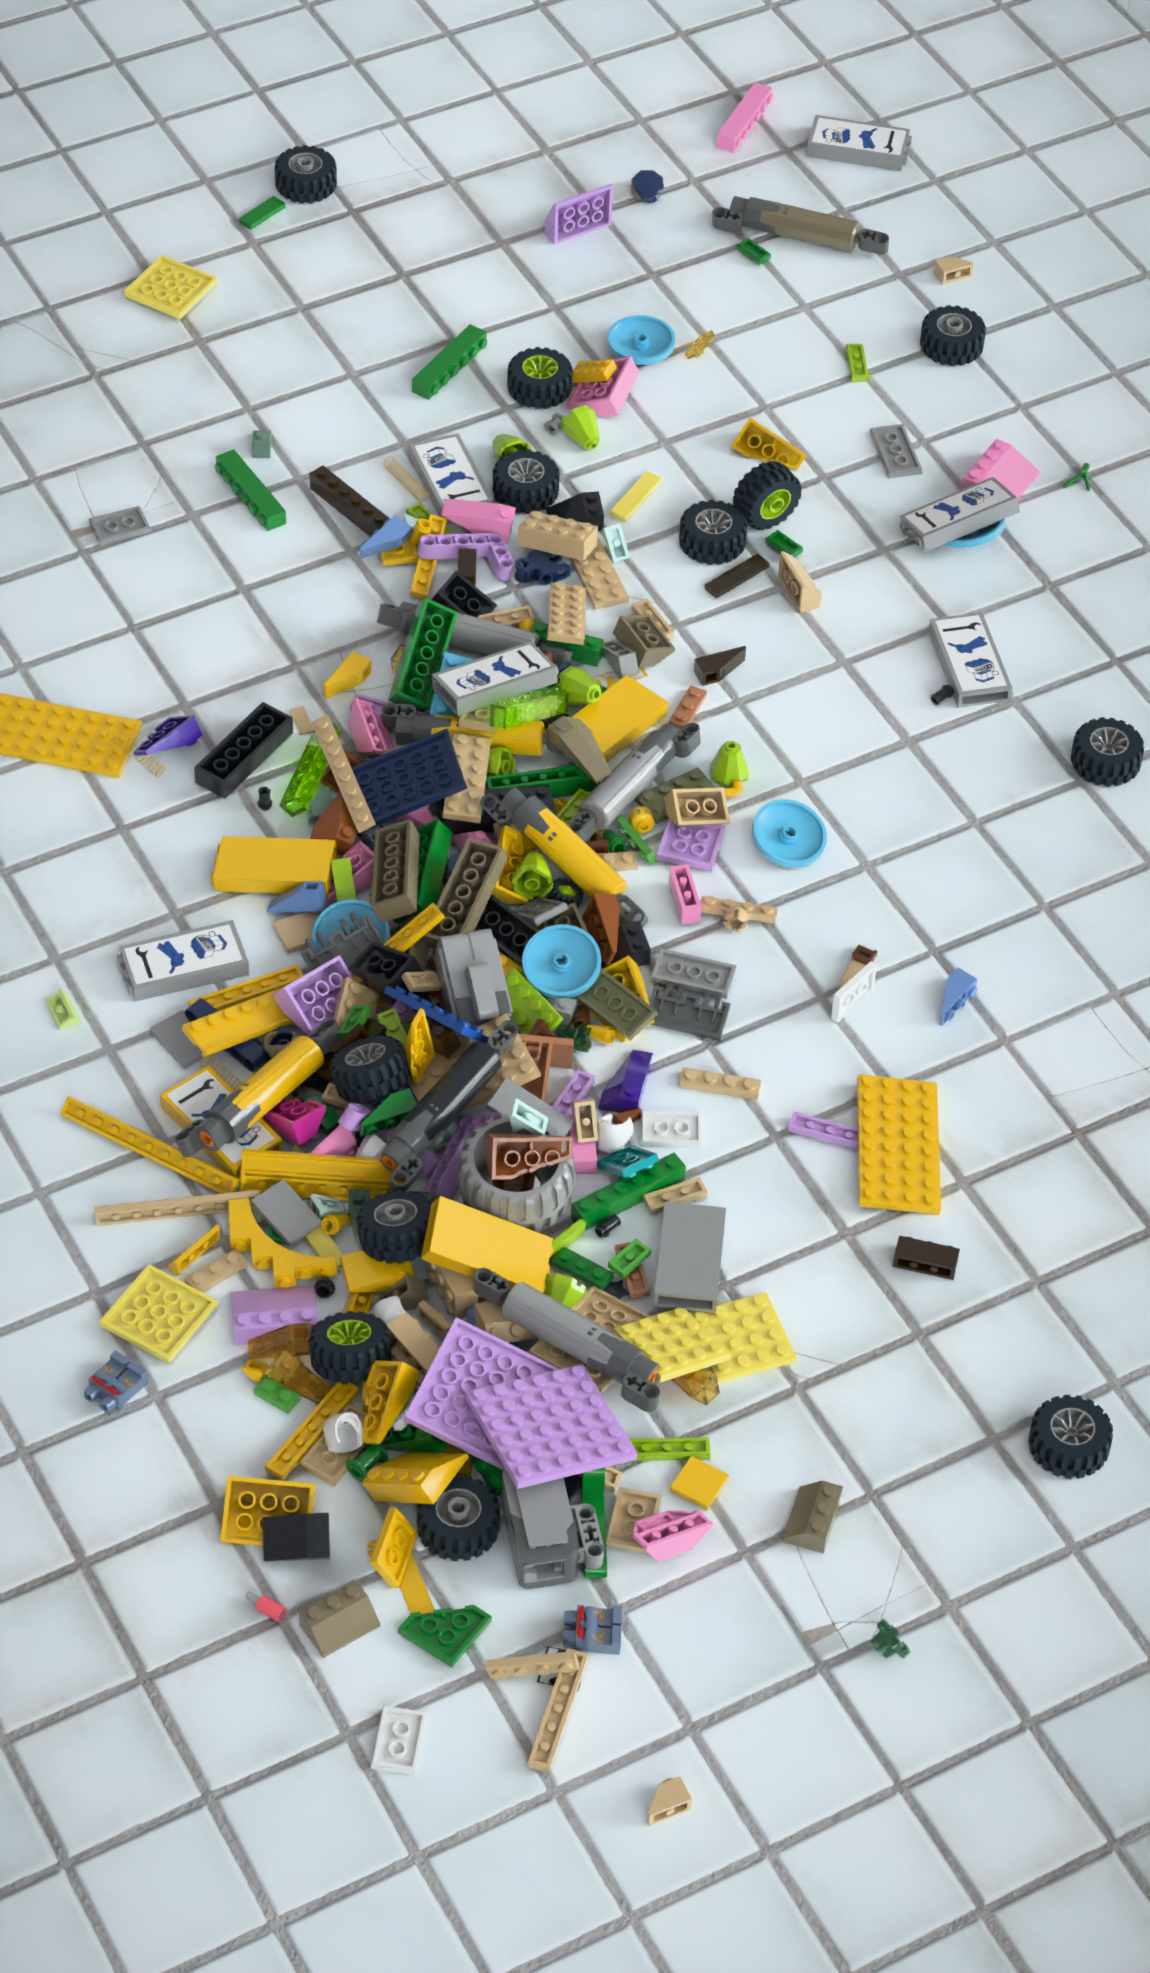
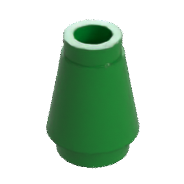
(615, 842)

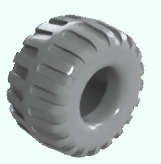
(527, 1208)

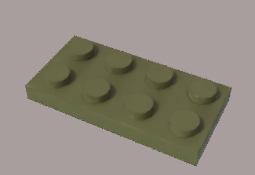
(655, 796)
(617, 1005)

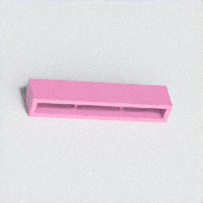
(744, 117)

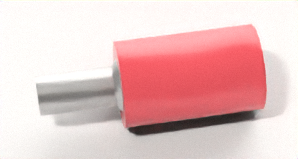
(267, 1606)

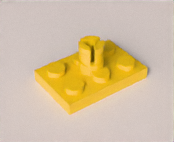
(392, 1547)

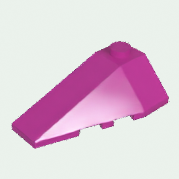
(296, 1119)

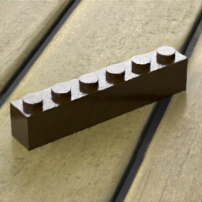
(346, 500)

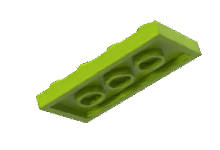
(529, 1004)

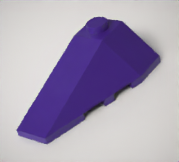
(171, 734)
(628, 1084)

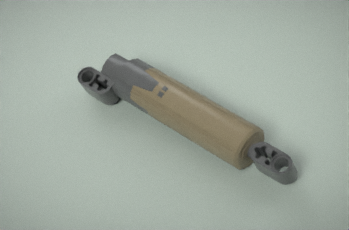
(798, 225)

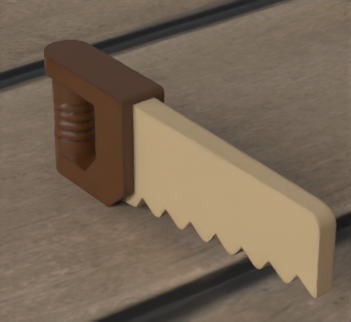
(857, 963)

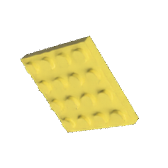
(170, 287)
(158, 1313)
(750, 1333)
(674, 1342)

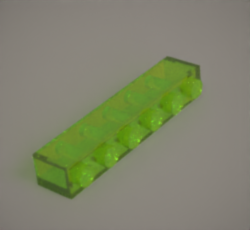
(529, 707)
(306, 777)

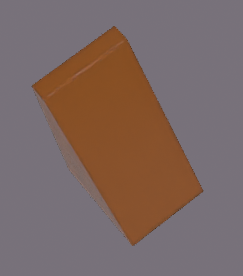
(634, 1114)

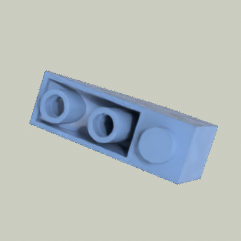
(389, 537)
(302, 898)
(958, 990)

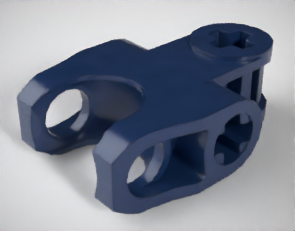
(540, 567)

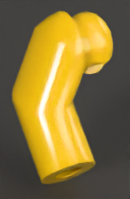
(735, 790)

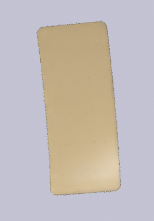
(301, 720)

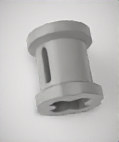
(554, 424)

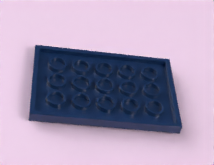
(410, 777)

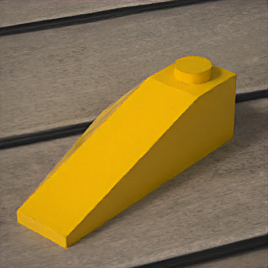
(419, 1047)

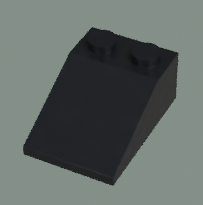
(583, 508)
(463, 597)
(631, 943)
(383, 966)
(296, 1537)

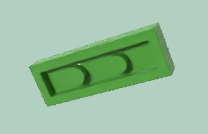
(635, 840)

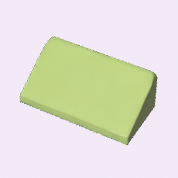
(63, 1010)

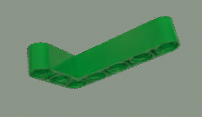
(593, 1493)

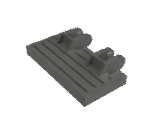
(348, 946)
(688, 1014)

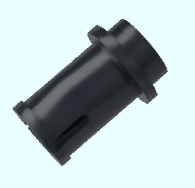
(946, 692)
(264, 801)
(603, 1229)

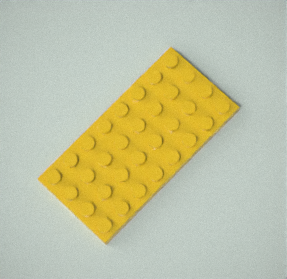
(65, 735)
(898, 1144)

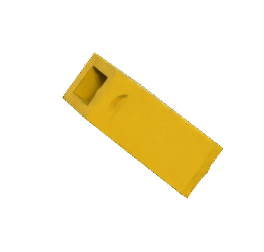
(350, 674)

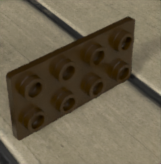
(370, 1028)

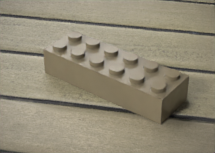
(395, 871)
(468, 889)

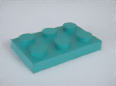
(628, 1161)

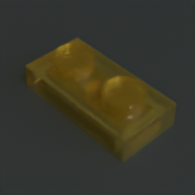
(701, 342)

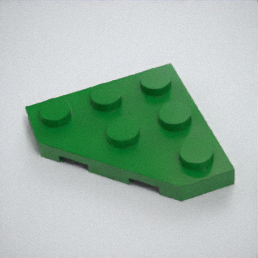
(445, 1631)

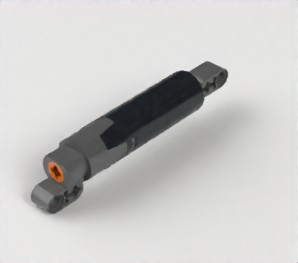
(443, 1105)

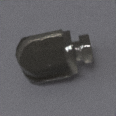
(305, 1093)

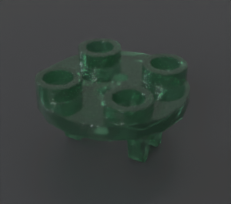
(579, 1034)
(888, 1640)

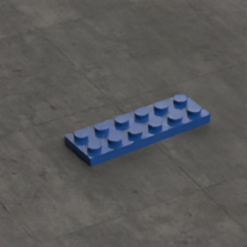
(437, 1013)

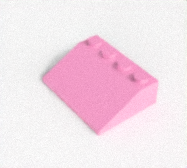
(606, 396)
(1005, 465)

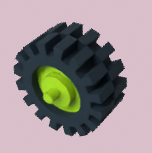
(565, 892)

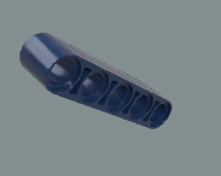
(247, 1053)

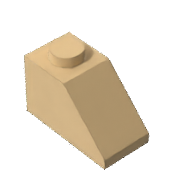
(952, 269)
(585, 1120)
(669, 1801)

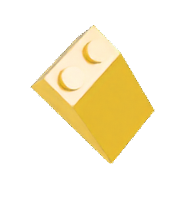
(369, 1275)

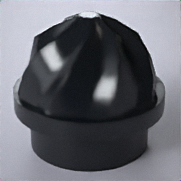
(324, 1287)

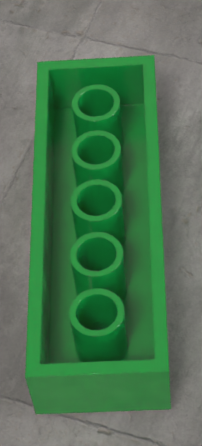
(422, 654)
(433, 854)

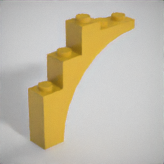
(267, 1254)

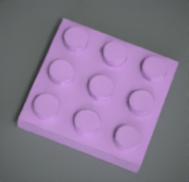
(691, 845)

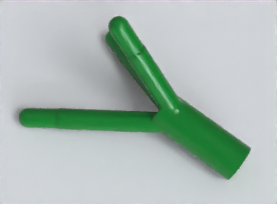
(1083, 473)

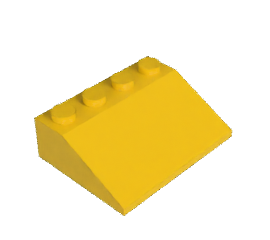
(413, 1477)
(253, 1498)

